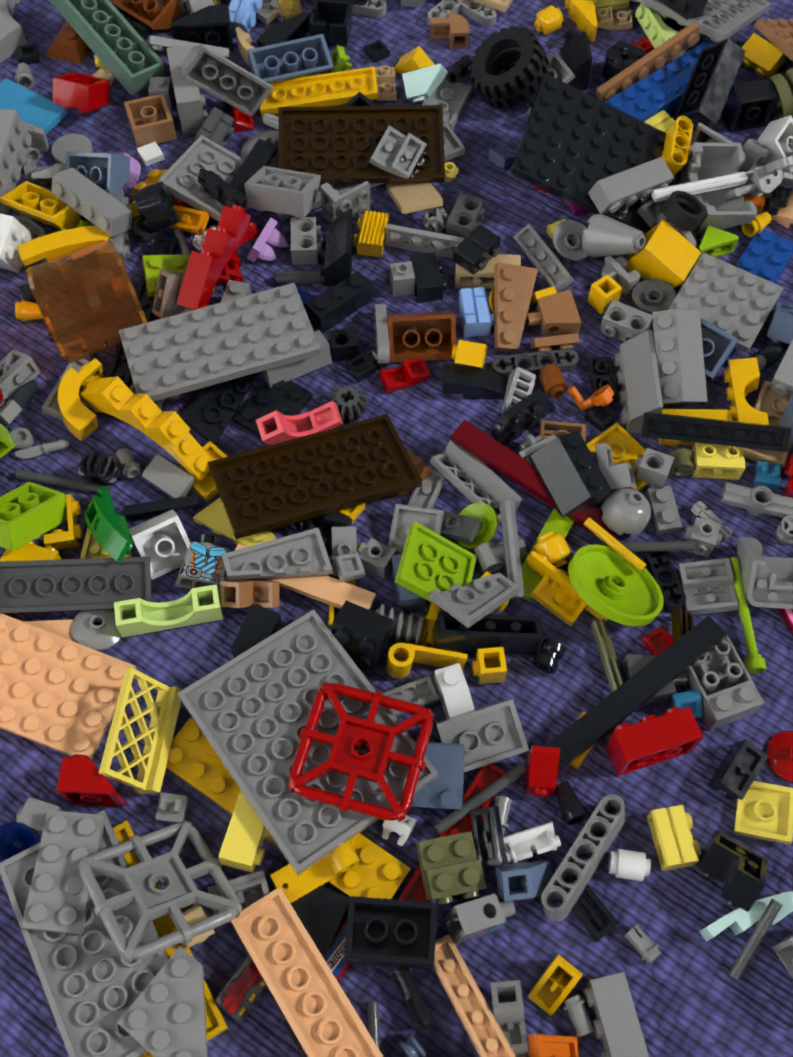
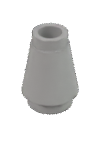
(24, 76)

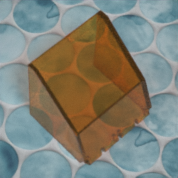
(85, 299)

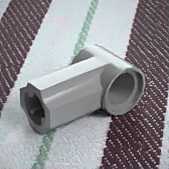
(492, 555)

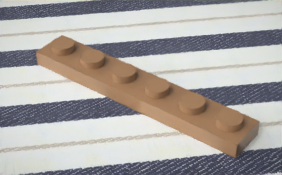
(649, 63)

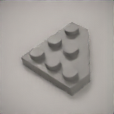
(171, 1010)

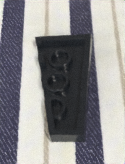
(217, 406)

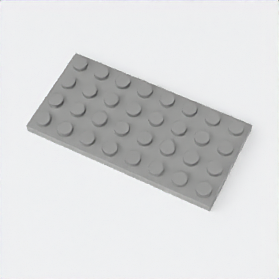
(219, 342)
(85, 973)

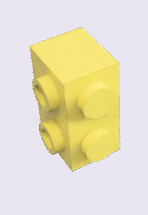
(718, 461)

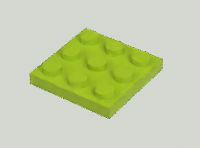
(432, 563)

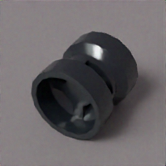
(549, 655)

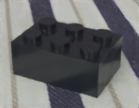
(391, 933)

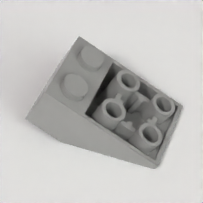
(724, 686)

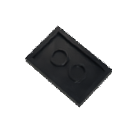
(283, 396)

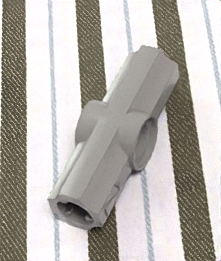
(747, 499)

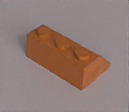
(152, 13)
(68, 46)
(421, 335)

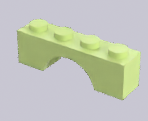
(654, 26)
(144, 617)

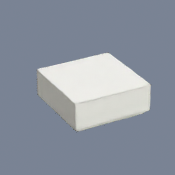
(150, 153)

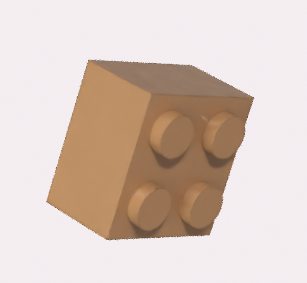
(150, 120)

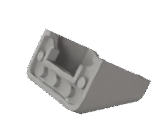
(712, 161)
(765, 578)

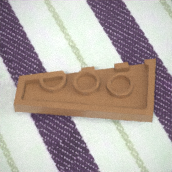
(511, 303)

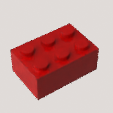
(653, 740)

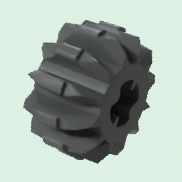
(350, 401)

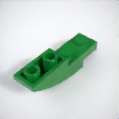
(108, 526)

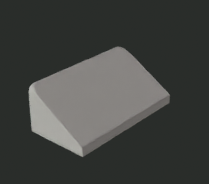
(168, 476)

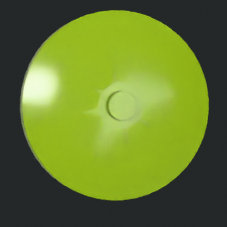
(615, 586)

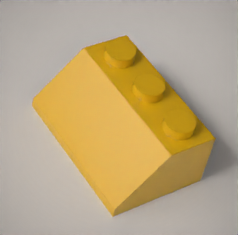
(41, 205)

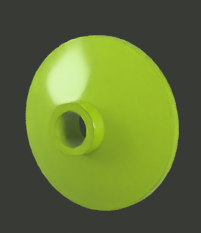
(489, 523)

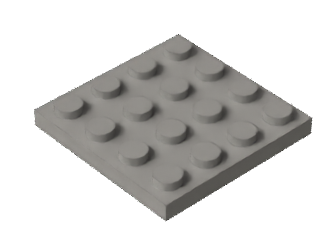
(183, 174)
(728, 298)

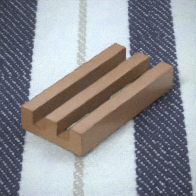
(562, 427)

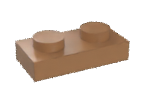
(563, 341)

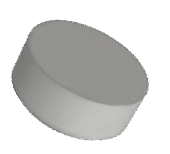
(22, 438)

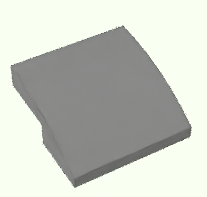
(397, 152)
(708, 586)

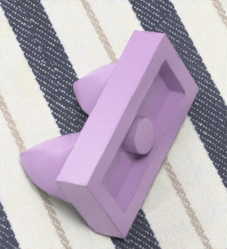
(271, 236)

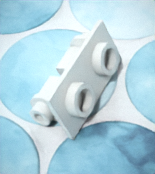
(531, 841)

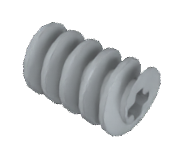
(403, 627)

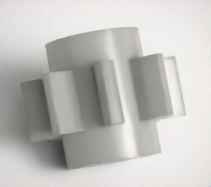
(435, 219)

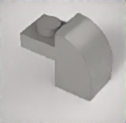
(617, 475)
(509, 1014)

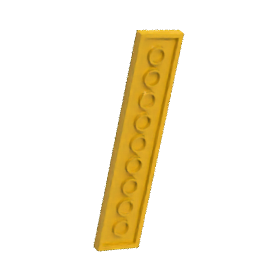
(200, 767)

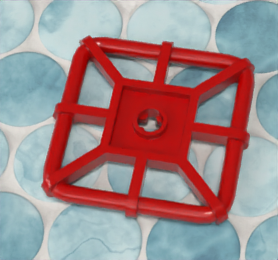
(370, 765)

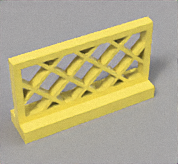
(156, 737)

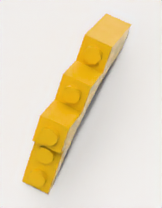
(165, 428)

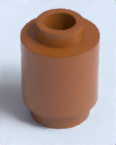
(552, 381)

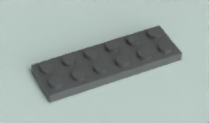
(72, 583)

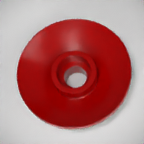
(781, 756)

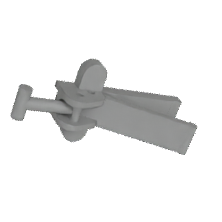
(764, 179)

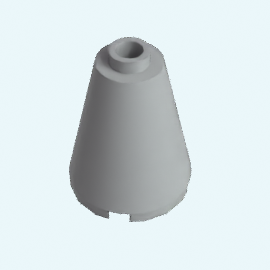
(610, 237)

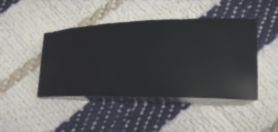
(473, 382)

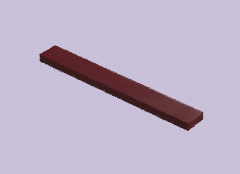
(515, 469)

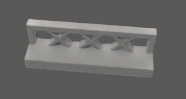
(421, 240)
(16, 374)
(479, 477)

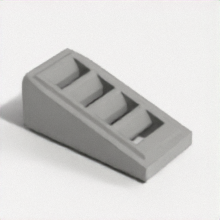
(48, 171)
(521, 379)

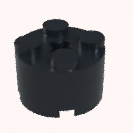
(619, 58)
(156, 207)

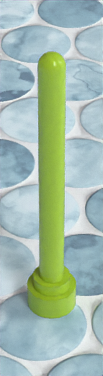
(754, 661)

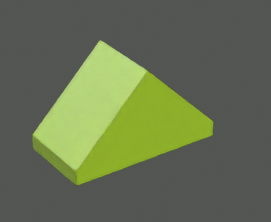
(717, 242)

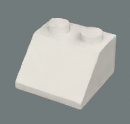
(778, 140)
(163, 541)

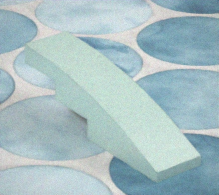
(740, 920)

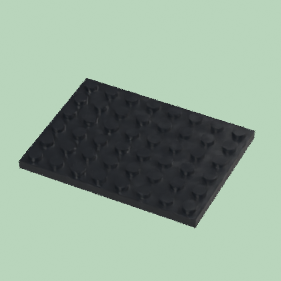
(581, 140)

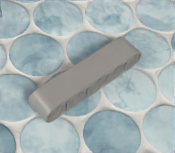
(583, 869)

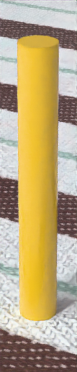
(615, 544)

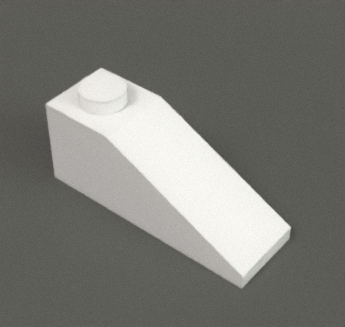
(453, 691)

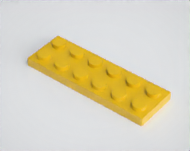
(321, 90)

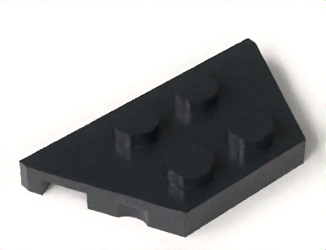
(522, 416)

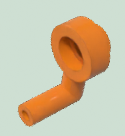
(600, 397)

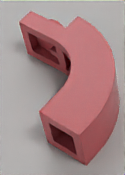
(279, 428)

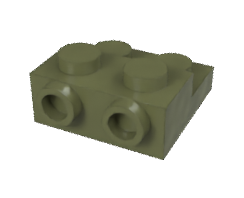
(450, 867)

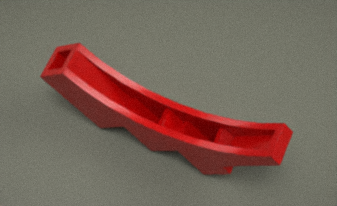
(218, 247)

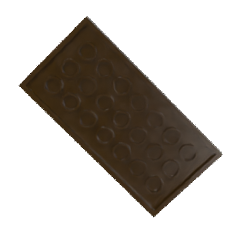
(343, 139)
(313, 475)

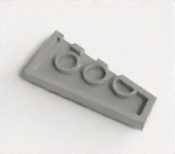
(284, 557)

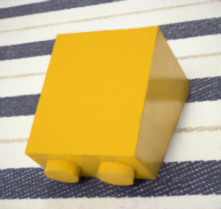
(664, 256)

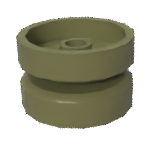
(784, 88)

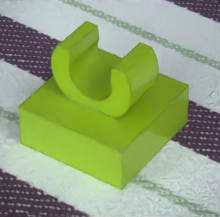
(340, 59)

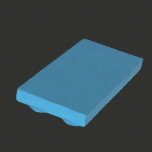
(31, 106)

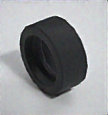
(684, 210)

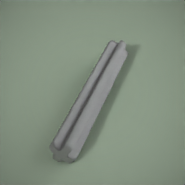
(511, 545)

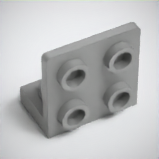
(335, 204)

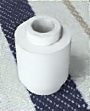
(629, 864)

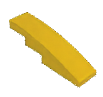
(60, 243)

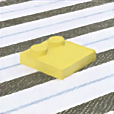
(766, 813)

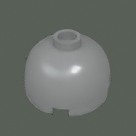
(626, 512)

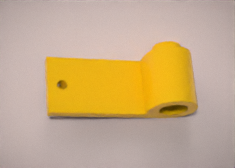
(403, 655)
(320, 873)

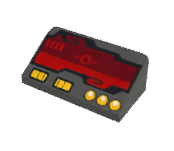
(241, 990)

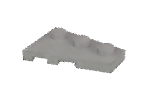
(475, 600)

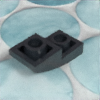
(601, 373)

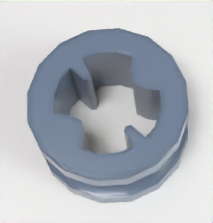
(411, 1047)

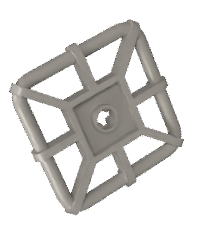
(153, 902)

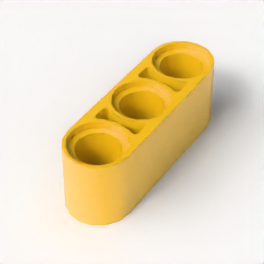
(677, 144)

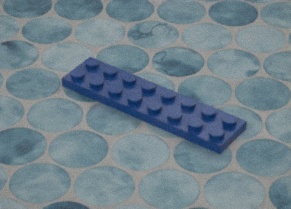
(766, 258)

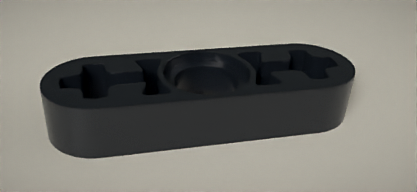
(666, 567)

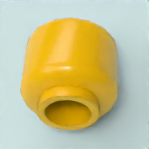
(548, 20)
(554, 548)

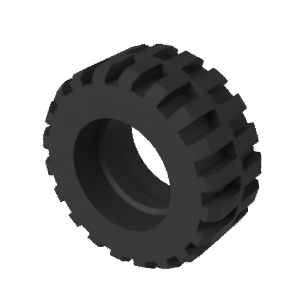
(499, 52)

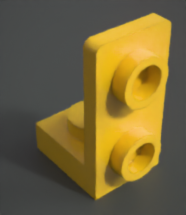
(65, 539)

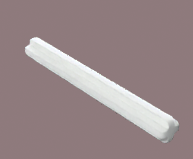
(701, 186)

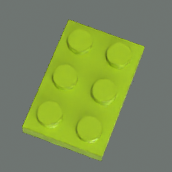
(153, 264)

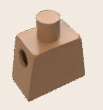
(556, 315)

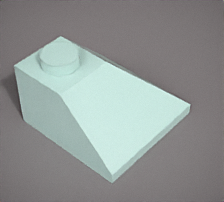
(423, 82)

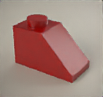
(542, 771)

